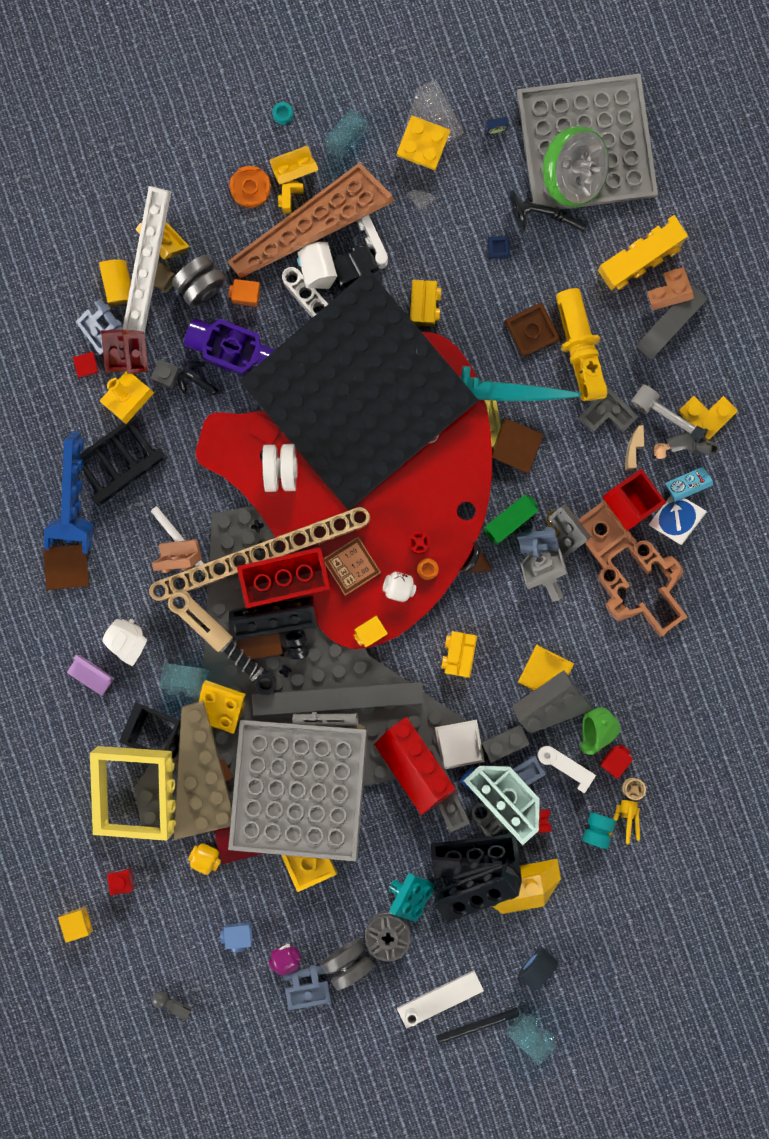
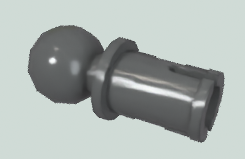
(161, 1000)

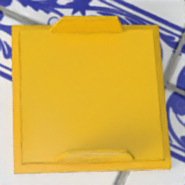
(542, 667)

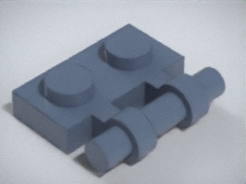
(91, 324)
(307, 994)

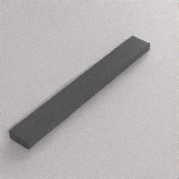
(338, 698)

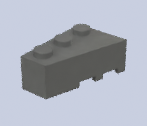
(551, 704)

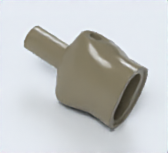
(163, 278)

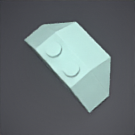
(507, 798)

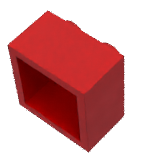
(634, 499)

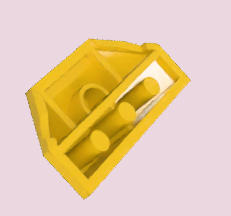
(536, 887)

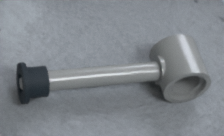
(646, 400)

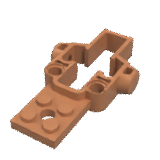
(610, 544)

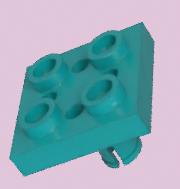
(411, 896)

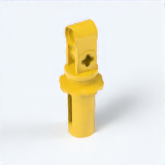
(581, 345)

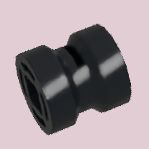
(296, 643)

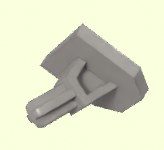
(545, 571)

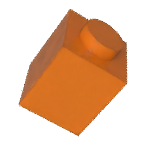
(245, 293)

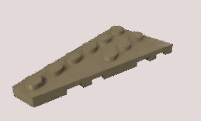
(201, 787)

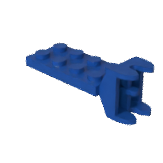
(70, 525)

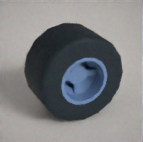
(538, 969)

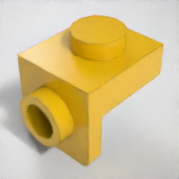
(285, 198)

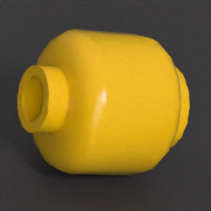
(204, 859)

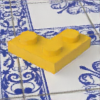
(710, 419)

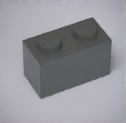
(505, 743)

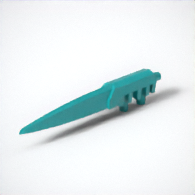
(512, 392)

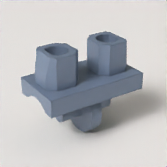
(538, 541)

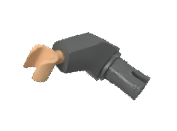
(685, 441)

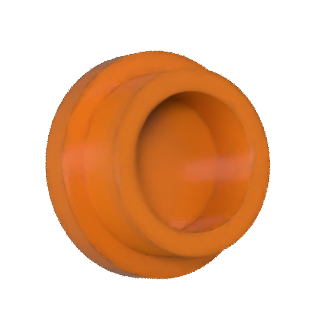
(427, 569)

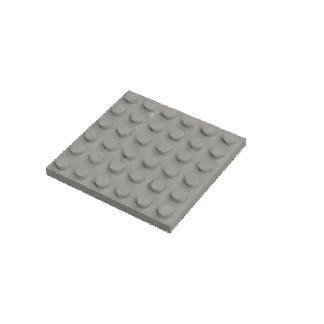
(609, 107)
(298, 790)

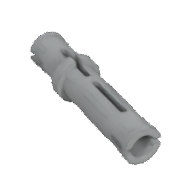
(326, 720)

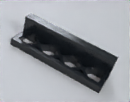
(272, 618)

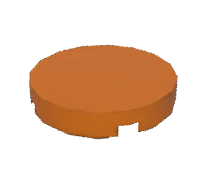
(250, 187)

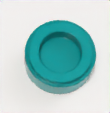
(282, 113)

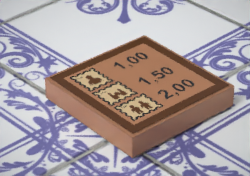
(351, 566)

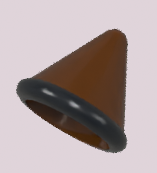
(476, 561)

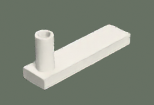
(440, 999)

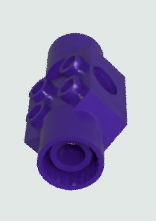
(227, 345)

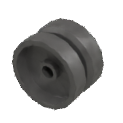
(198, 281)
(348, 964)

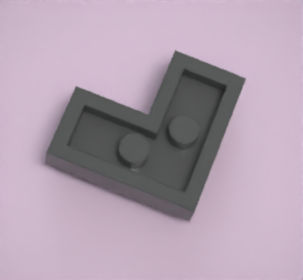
(611, 408)
(571, 530)

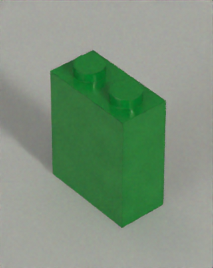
(511, 519)

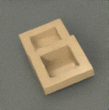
(636, 442)

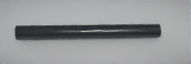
(458, 1032)

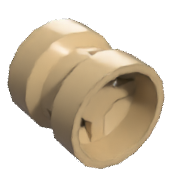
(633, 788)

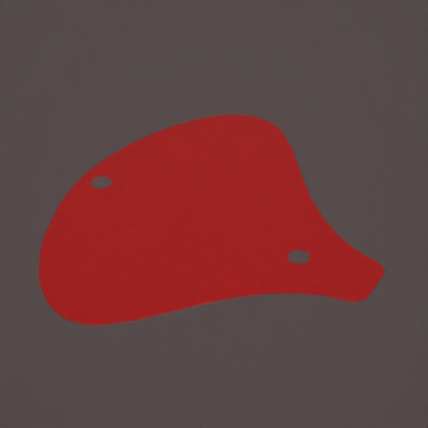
(412, 500)

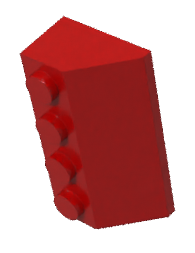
(283, 578)
(414, 766)

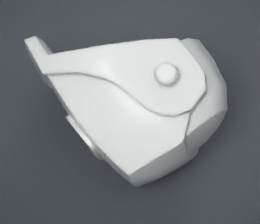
(125, 640)

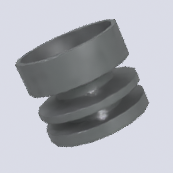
(384, 923)

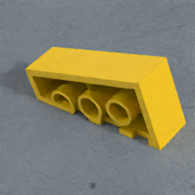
(643, 254)

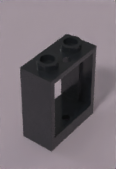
(136, 723)

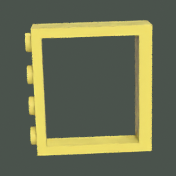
(100, 795)

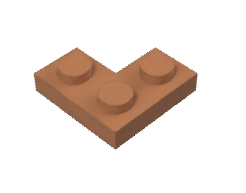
(676, 291)

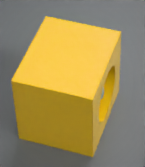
(75, 924)

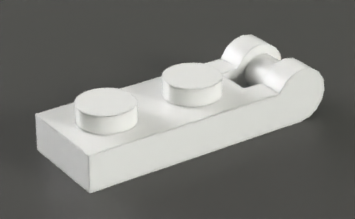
(373, 241)

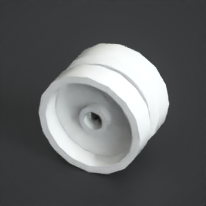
(282, 467)

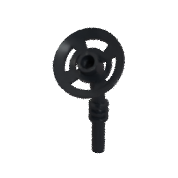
(522, 208)

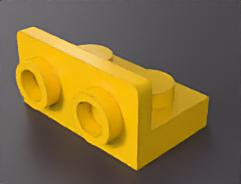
(293, 165)

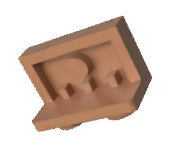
(177, 555)

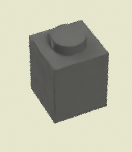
(165, 374)

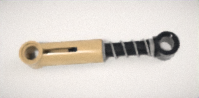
(220, 640)

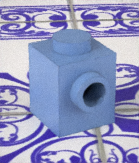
(237, 936)

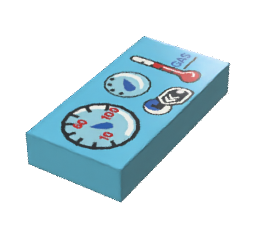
(689, 484)

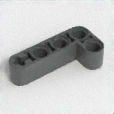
(670, 324)

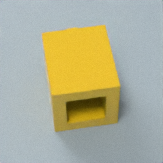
(370, 632)

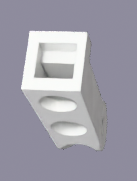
(548, 755)

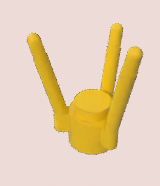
(630, 811)

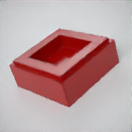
(85, 364)

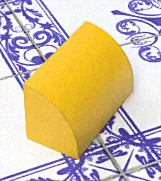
(116, 281)

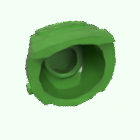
(598, 730)

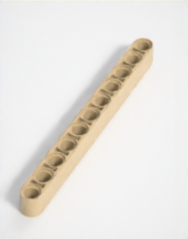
(249, 553)

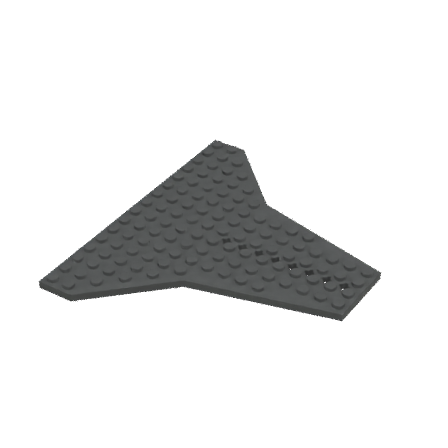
(323, 668)

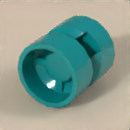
(599, 829)

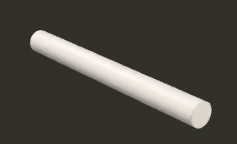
(170, 529)

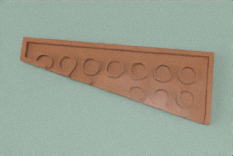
(336, 206)

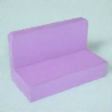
(90, 675)

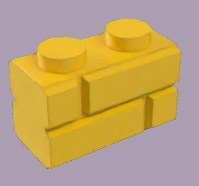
(424, 303)
(460, 654)

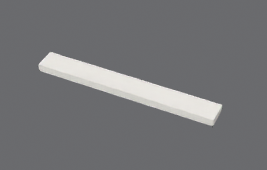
(146, 259)

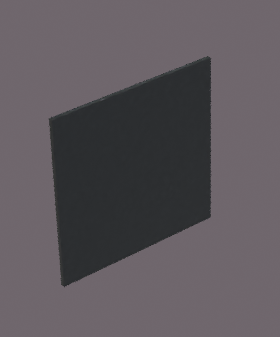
(359, 390)

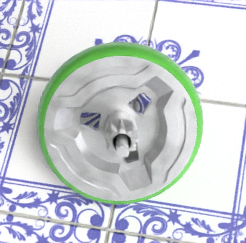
(564, 164)

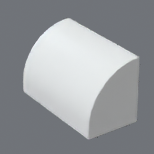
(317, 265)

